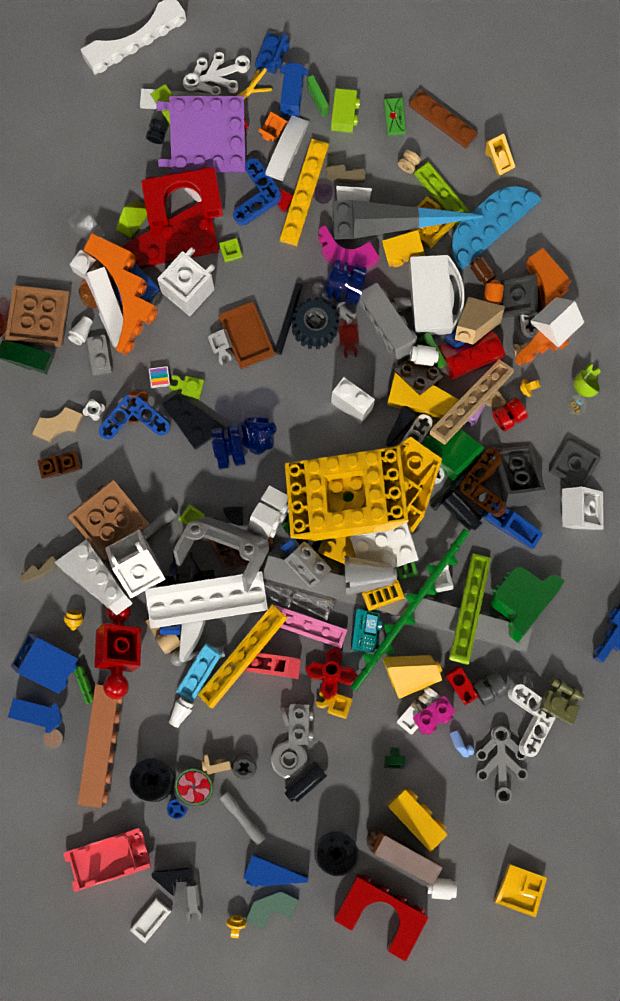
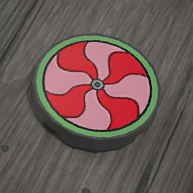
(193, 788)

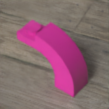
(362, 256)

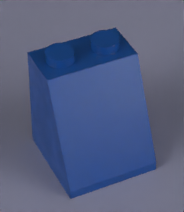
(44, 663)

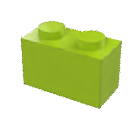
(344, 110)

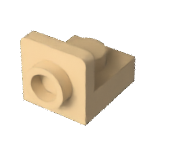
(219, 765)

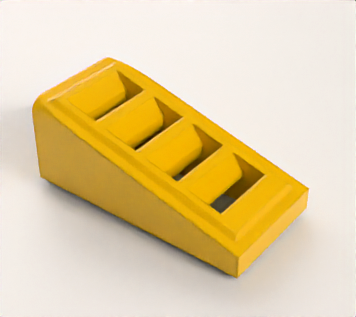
(368, 602)

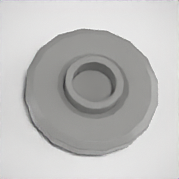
(288, 760)

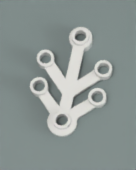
(214, 75)

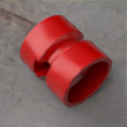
(516, 413)

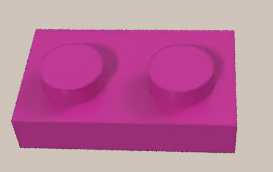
(434, 714)

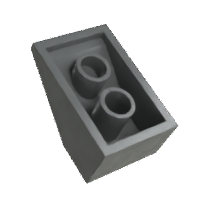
(520, 477)

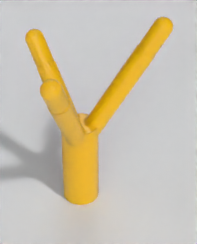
(249, 90)

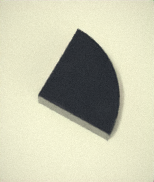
(234, 515)

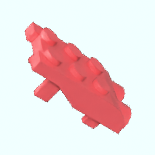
(108, 859)

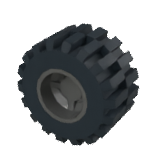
(315, 323)

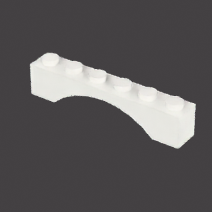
(105, 53)

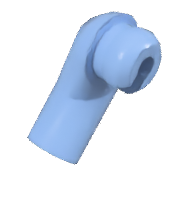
(458, 743)

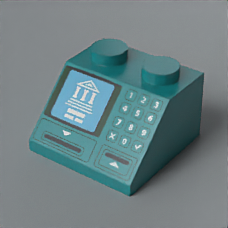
(365, 631)

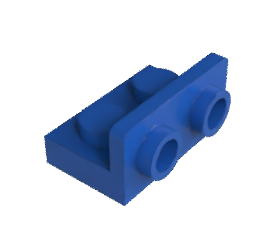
(272, 52)

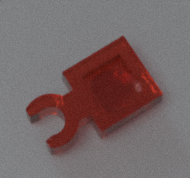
(348, 337)

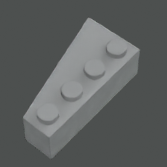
(388, 322)

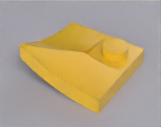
(521, 890)

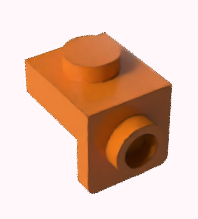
(273, 127)

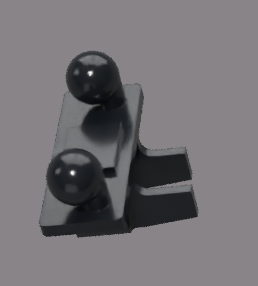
(194, 575)

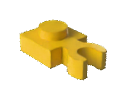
(337, 706)

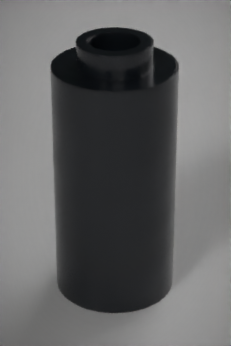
(462, 511)
(305, 782)

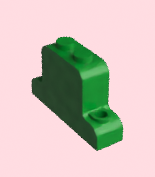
(524, 599)

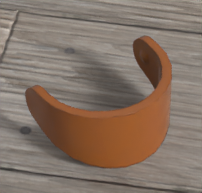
(134, 393)

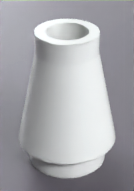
(80, 331)
(180, 711)

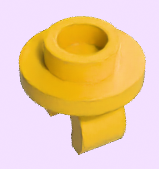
(527, 387)
(235, 923)

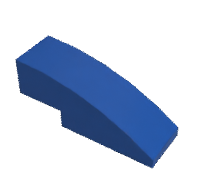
(514, 526)

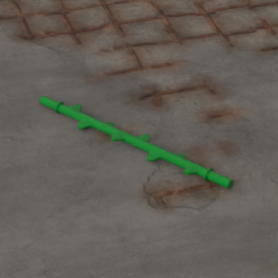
(407, 617)

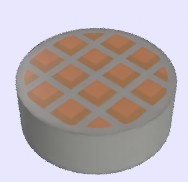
(53, 739)

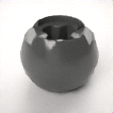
(252, 767)

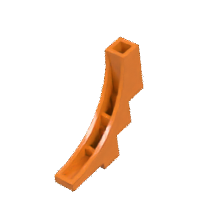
(551, 284)
(131, 287)

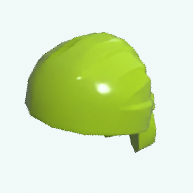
(586, 382)

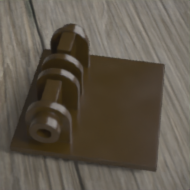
(419, 376)

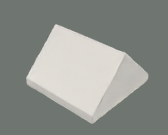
(558, 320)

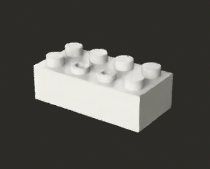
(433, 294)

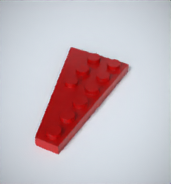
(167, 242)

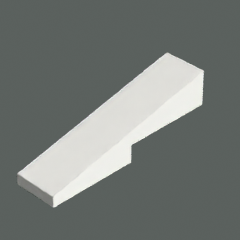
(106, 302)

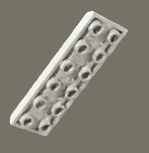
(204, 600)

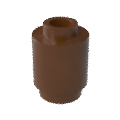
(483, 270)

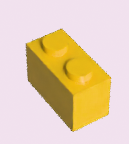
(402, 247)

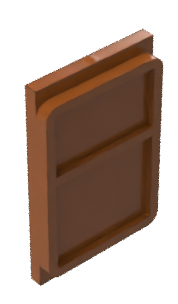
(247, 335)

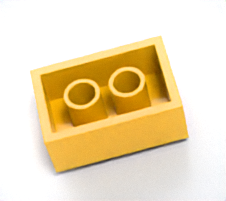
(417, 818)

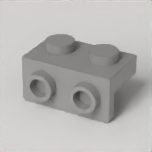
(299, 724)

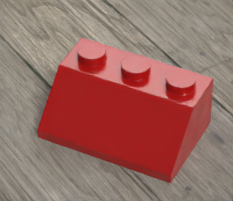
(471, 356)

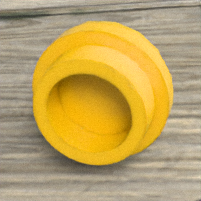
(73, 619)

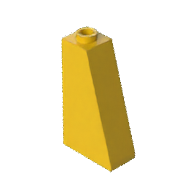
(432, 402)

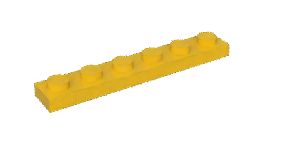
(304, 192)
(242, 656)

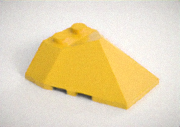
(419, 473)

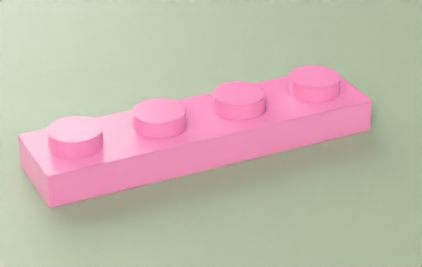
(313, 628)

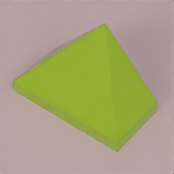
(132, 218)

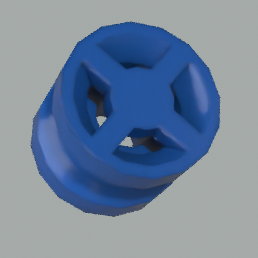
(175, 810)

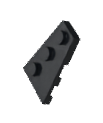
(191, 420)

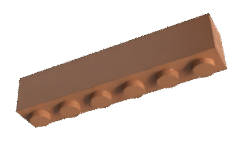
(99, 749)

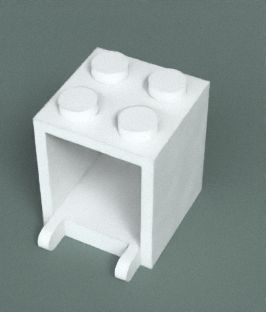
(186, 282)
(134, 563)

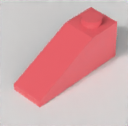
(275, 665)

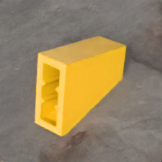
(412, 673)

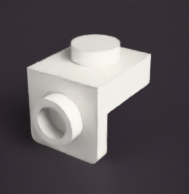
(444, 580)

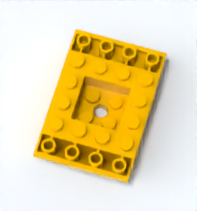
(319, 487)

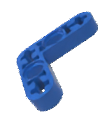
(263, 196)
(136, 411)

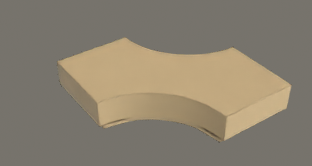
(50, 427)

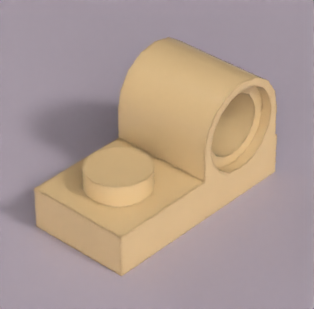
(166, 642)

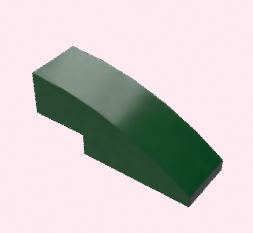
(25, 356)

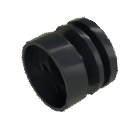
(141, 776)
(348, 853)

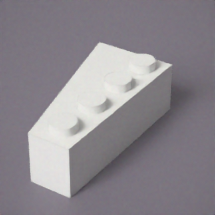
(90, 572)

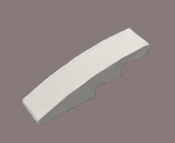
(287, 148)

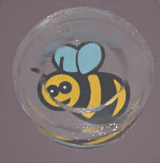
(577, 405)

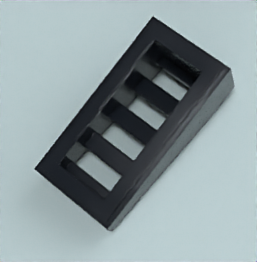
(404, 419)

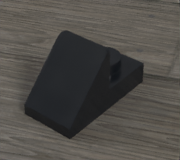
(166, 877)

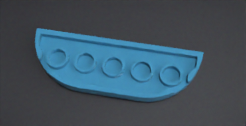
(499, 214)

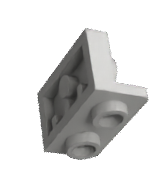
(307, 565)

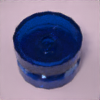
(227, 447)

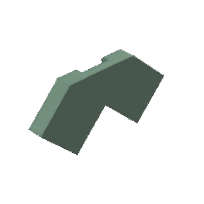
(278, 902)

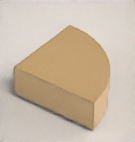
(496, 400)

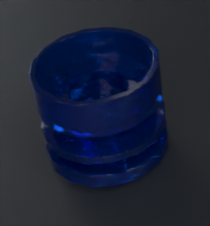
(346, 282)

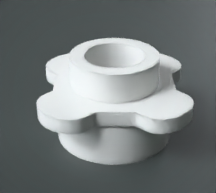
(87, 411)

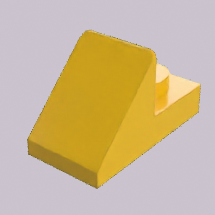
(499, 151)

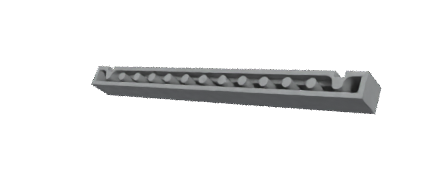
(428, 612)

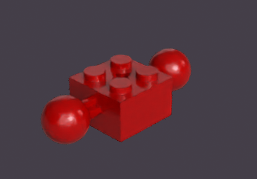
(117, 650)

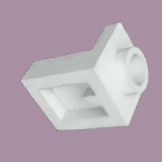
(406, 719)

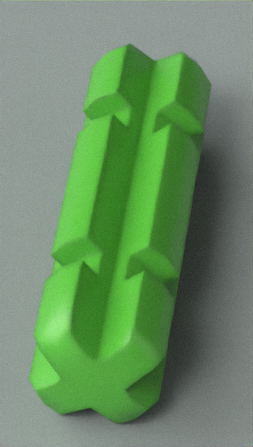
(84, 684)

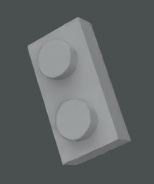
(99, 355)

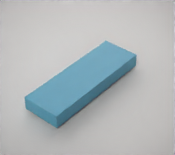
(199, 672)

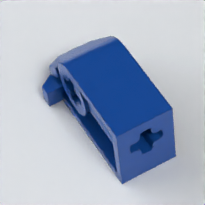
(292, 88)
(36, 714)

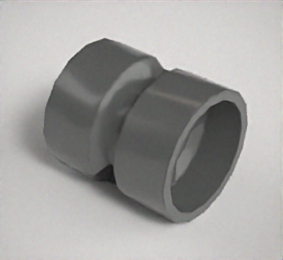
(490, 688)

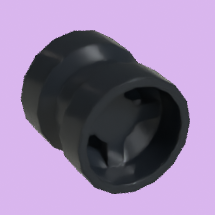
(156, 131)

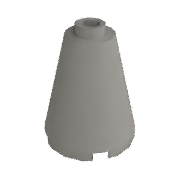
(366, 575)

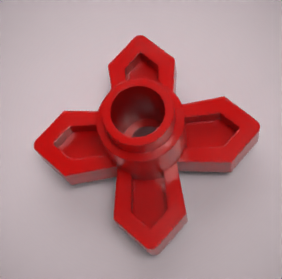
(319, 671)

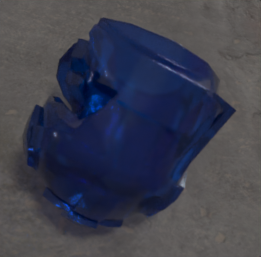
(258, 434)

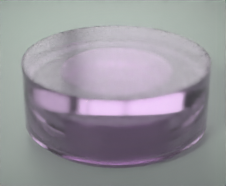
(323, 193)

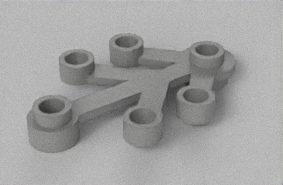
(501, 759)

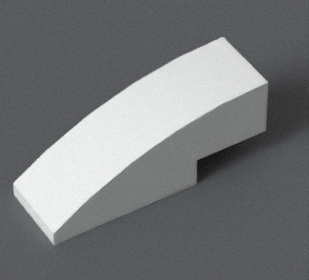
(190, 636)

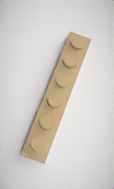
(471, 402)

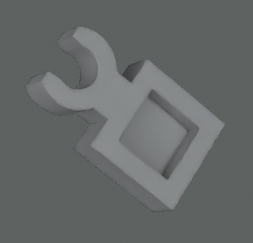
(220, 344)

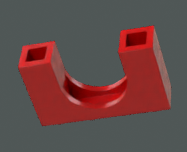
(158, 189)
(410, 918)

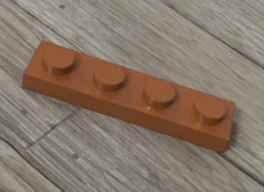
(443, 119)

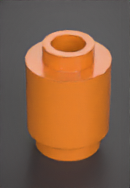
(494, 292)

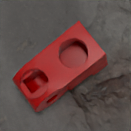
(461, 685)

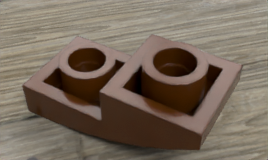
(59, 465)

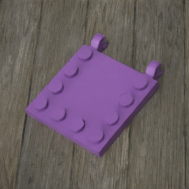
(205, 133)

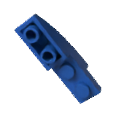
(612, 637)

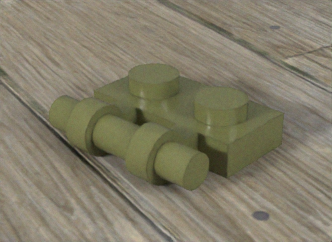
(559, 706)

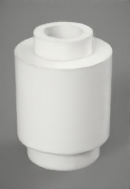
(424, 355)
(442, 889)

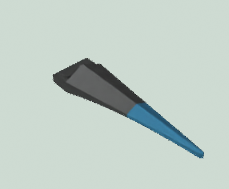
(365, 219)

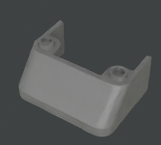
(250, 546)

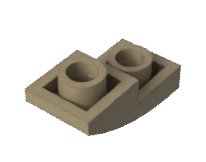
(338, 173)
(33, 573)

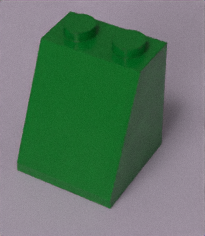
(455, 454)

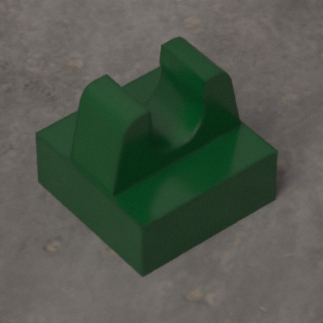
(394, 761)

